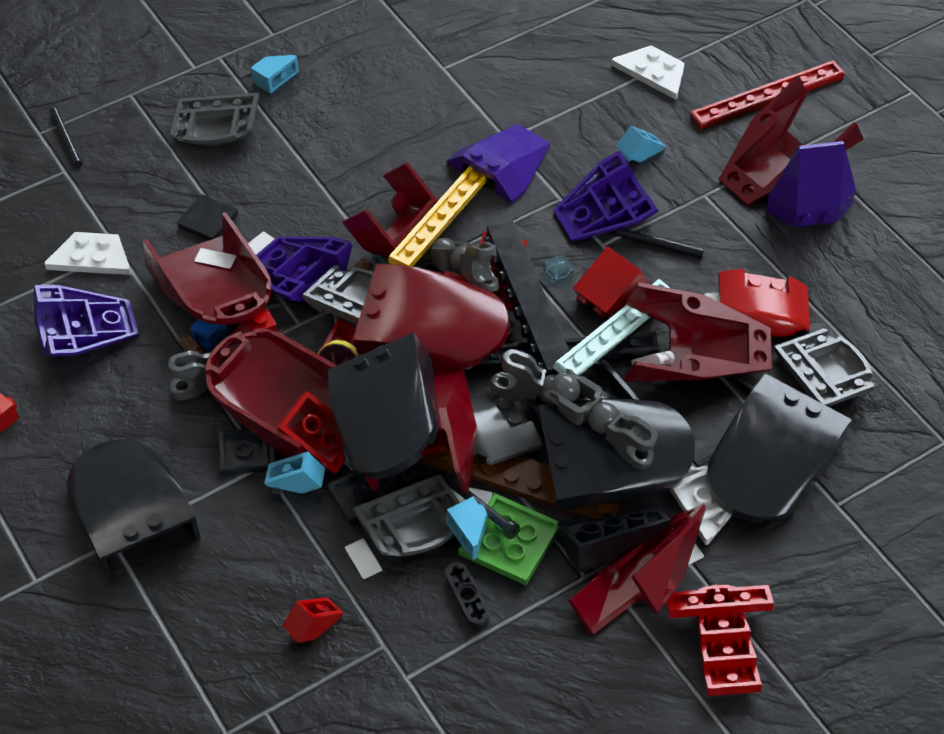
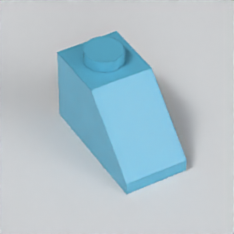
(274, 71)
(639, 145)
(295, 474)
(468, 524)

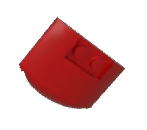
(768, 300)

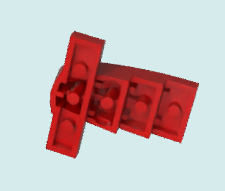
(724, 633)

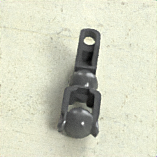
(466, 260)
(190, 375)
(523, 379)
(620, 429)

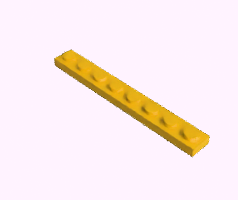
(438, 218)

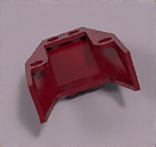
(769, 146)
(703, 336)
(455, 419)
(642, 573)

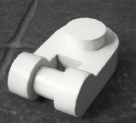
(663, 358)

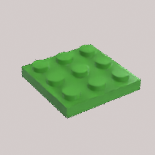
(517, 556)

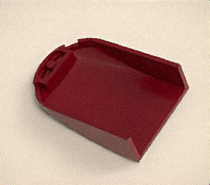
(213, 291)
(449, 316)
(261, 378)

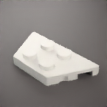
(653, 69)
(90, 254)
(695, 492)

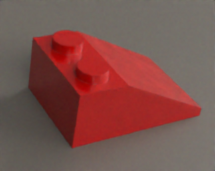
(315, 428)

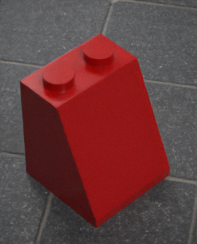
(608, 283)

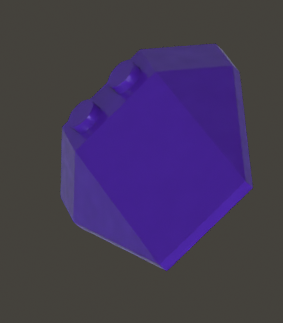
(506, 158)
(813, 186)
(605, 201)
(301, 261)
(80, 320)

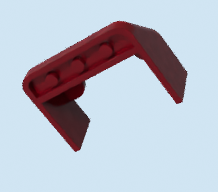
(410, 203)

